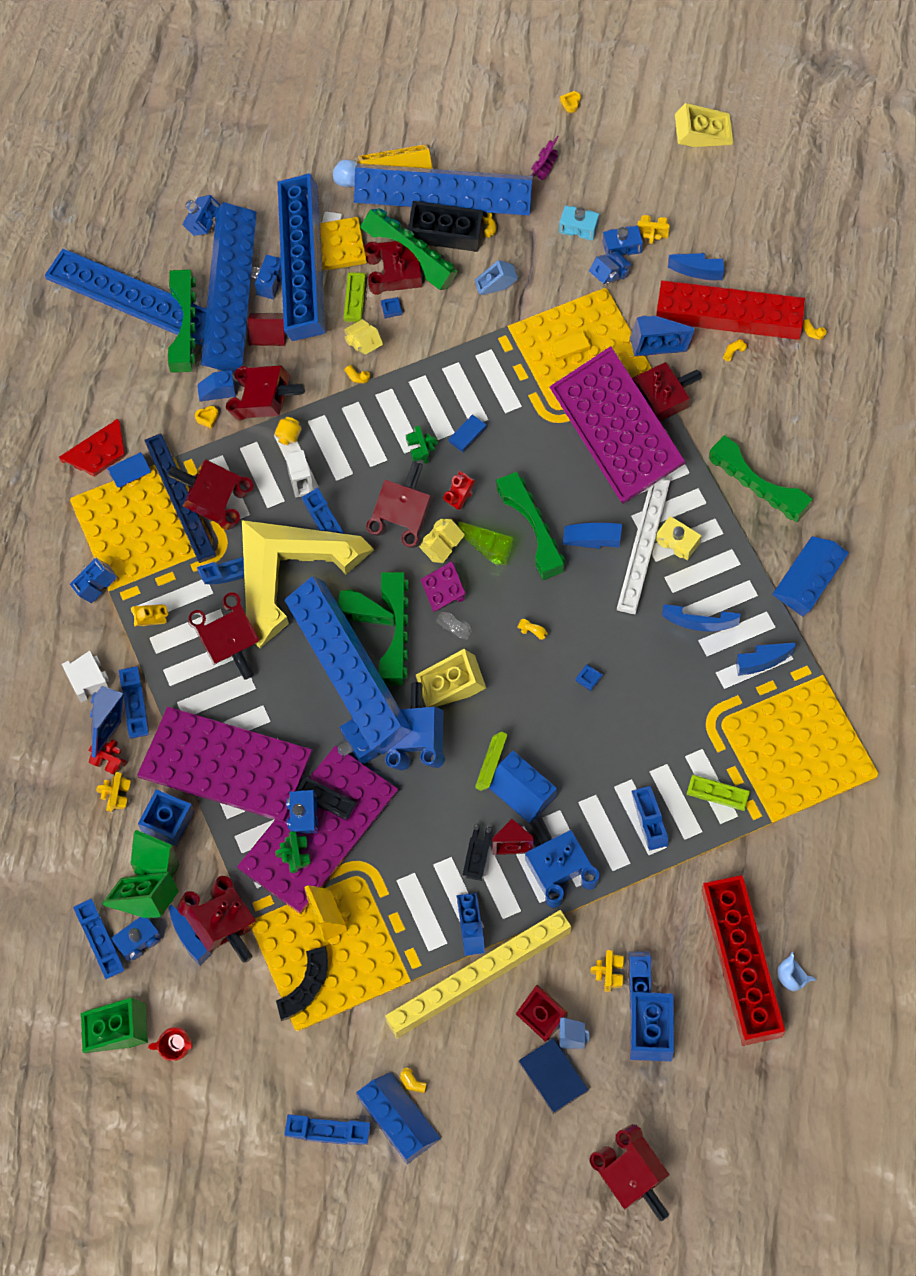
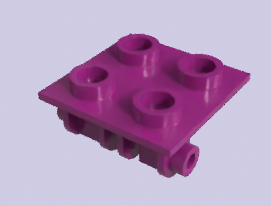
(546, 161)
(443, 587)

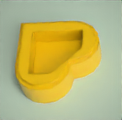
(570, 101)
(207, 416)

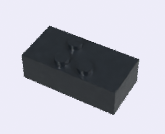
(446, 225)

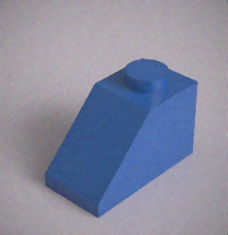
(217, 386)

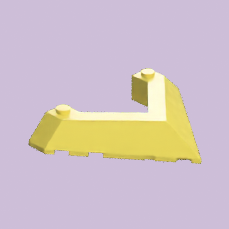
(267, 545)

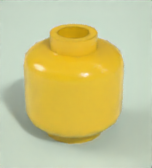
(288, 431)

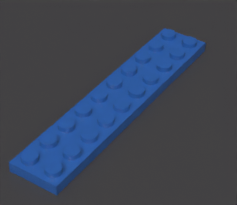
(122, 293)

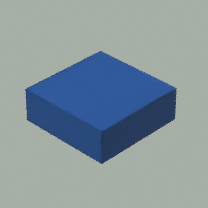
(391, 307)
(588, 677)

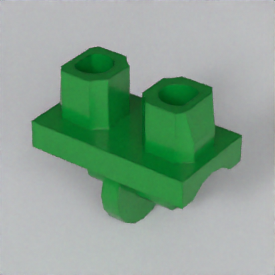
(421, 452)
(290, 852)

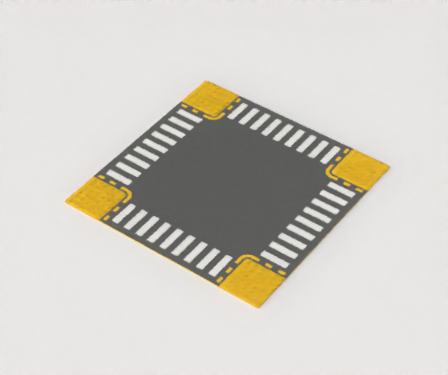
(652, 720)

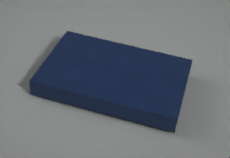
(553, 1076)

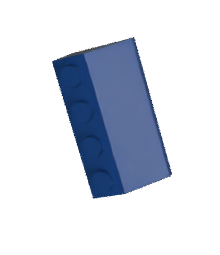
(810, 574)
(397, 1117)

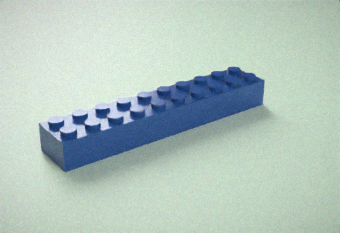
(446, 187)
(301, 257)
(229, 288)
(348, 665)

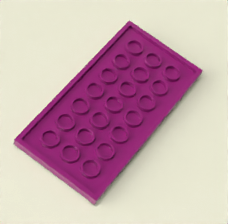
(617, 425)
(224, 763)
(334, 836)

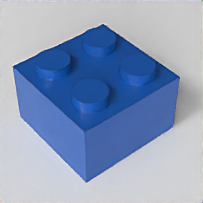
(166, 817)

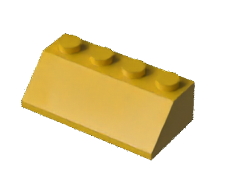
(412, 156)

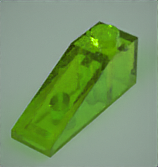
(490, 544)

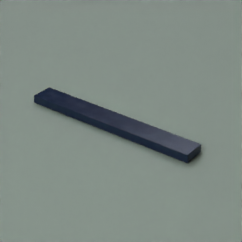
(177, 493)

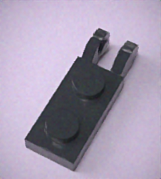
(477, 855)

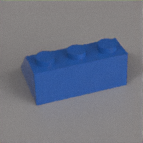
(522, 787)

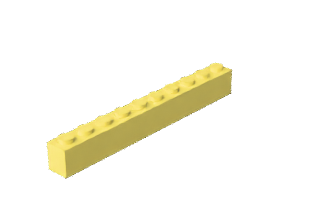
(478, 974)

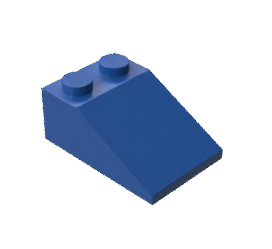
(659, 336)
(105, 716)
(651, 1027)

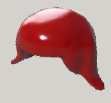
(172, 1044)

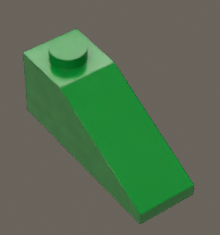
(361, 609)

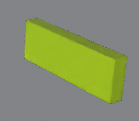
(354, 297)
(491, 761)
(718, 792)

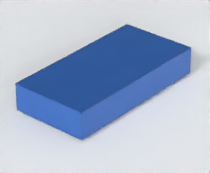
(467, 433)

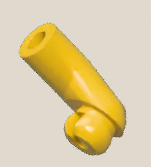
(812, 332)
(732, 347)
(362, 377)
(410, 1083)

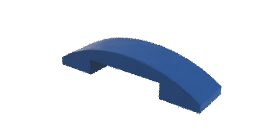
(320, 512)
(222, 572)
(700, 623)
(134, 702)
(98, 939)
(327, 1131)

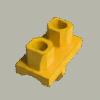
(652, 229)
(149, 615)
(114, 800)
(611, 980)

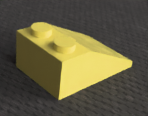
(702, 126)
(451, 679)

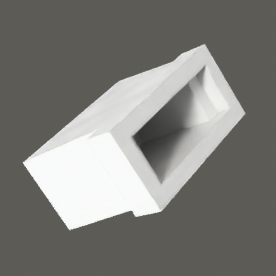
(299, 473)
(85, 675)

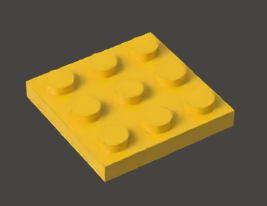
(341, 244)

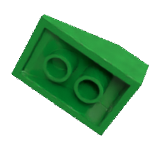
(152, 855)
(143, 895)
(114, 1026)

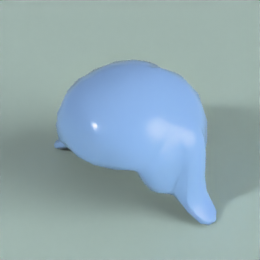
(345, 173)
(792, 975)

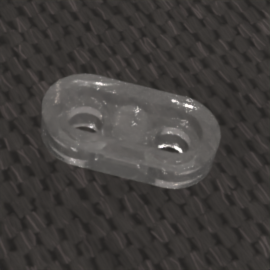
(456, 627)

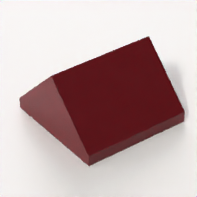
(266, 329)
(512, 840)
(541, 1013)

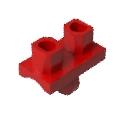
(459, 490)
(114, 762)

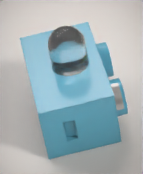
(579, 222)

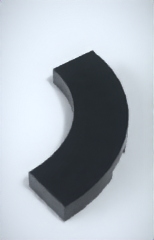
(310, 986)

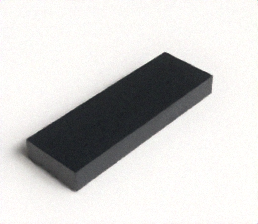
(329, 799)

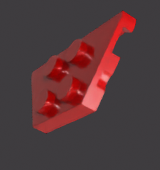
(97, 451)

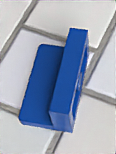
(129, 470)

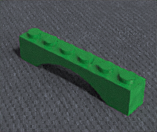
(436, 270)
(180, 351)
(513, 493)
(790, 501)
(392, 663)

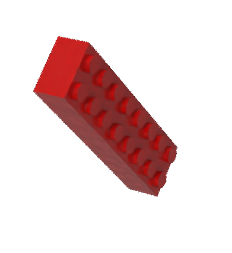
(731, 309)
(742, 960)

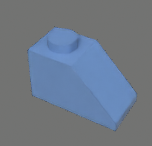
(496, 278)
(572, 1034)

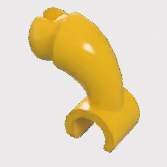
(491, 229)
(537, 630)

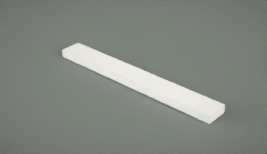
(643, 547)

